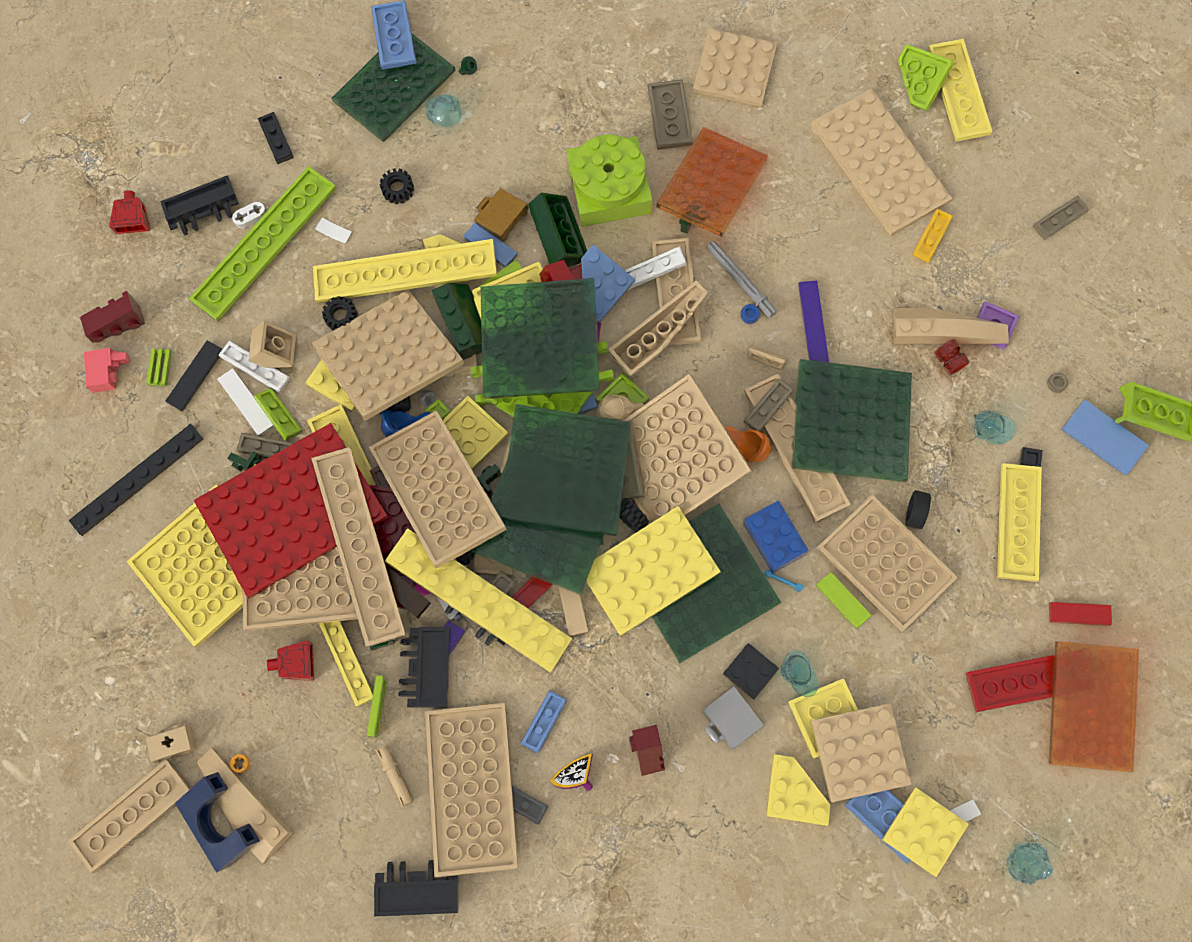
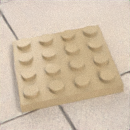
(735, 67)
(860, 752)

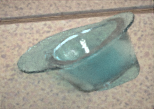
(993, 427)
(799, 673)

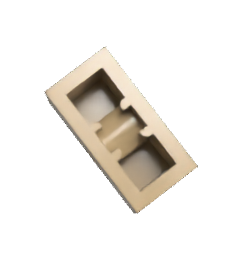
(182, 744)

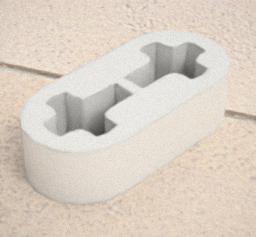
(249, 215)

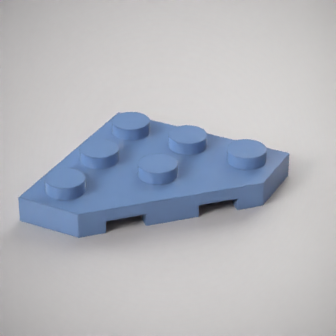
(610, 280)

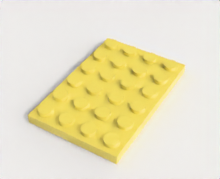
(650, 571)

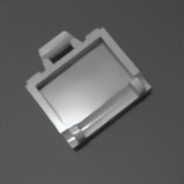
(732, 718)

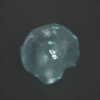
(443, 110)
(1029, 863)

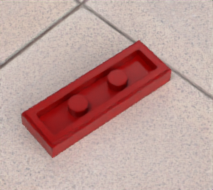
(1080, 613)

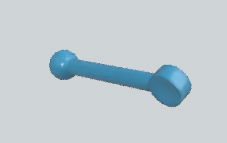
(798, 587)

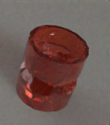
(951, 356)

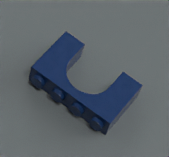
(196, 811)

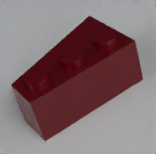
(112, 319)
(648, 749)

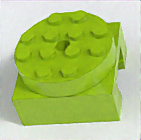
(610, 195)

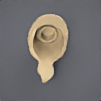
(617, 407)

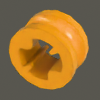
(246, 764)

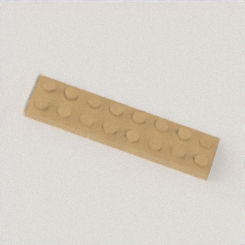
(818, 489)

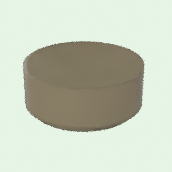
(1057, 382)

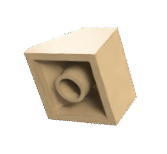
(272, 346)

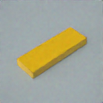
(932, 235)

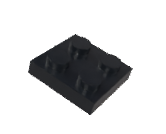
(751, 671)

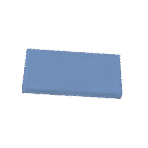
(393, 34)
(1105, 437)
(877, 813)

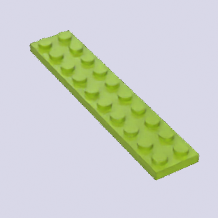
(262, 243)

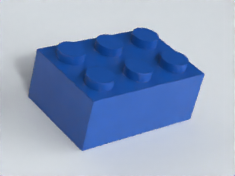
(775, 536)

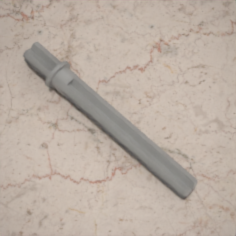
(760, 300)

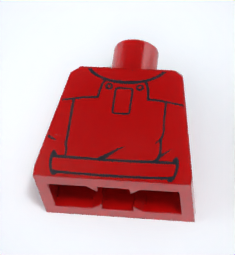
(129, 215)
(294, 662)

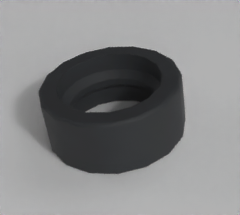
(918, 509)

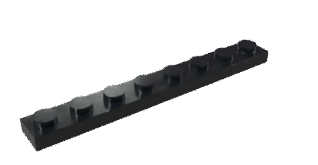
(135, 479)

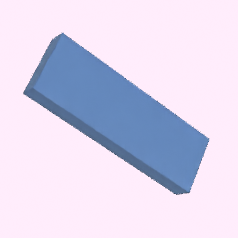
(503, 253)
(543, 721)

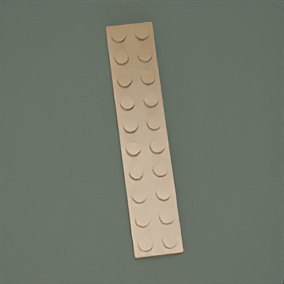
(358, 547)

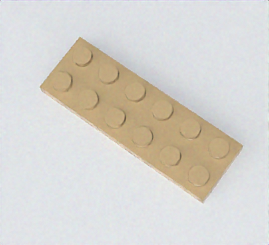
(674, 283)
(129, 816)

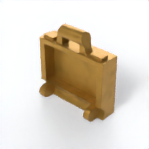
(500, 213)

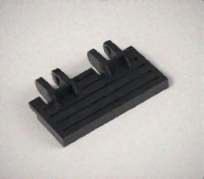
(199, 202)
(430, 667)
(416, 894)

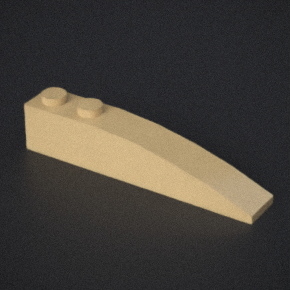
(941, 326)
(657, 331)
(245, 807)

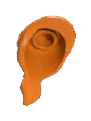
(751, 443)

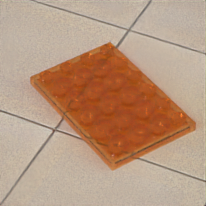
(712, 181)
(1094, 706)

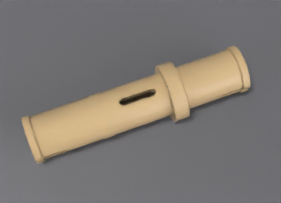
(394, 775)

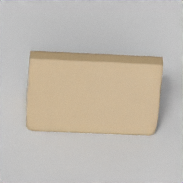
(766, 357)

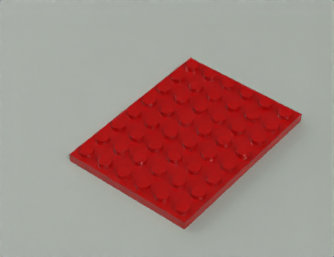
(275, 513)

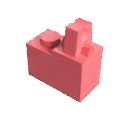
(101, 368)

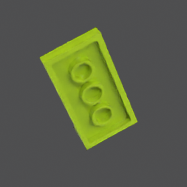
(1157, 411)

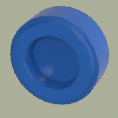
(750, 314)

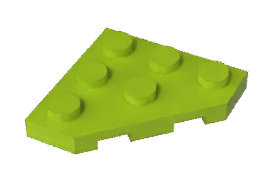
(923, 75)

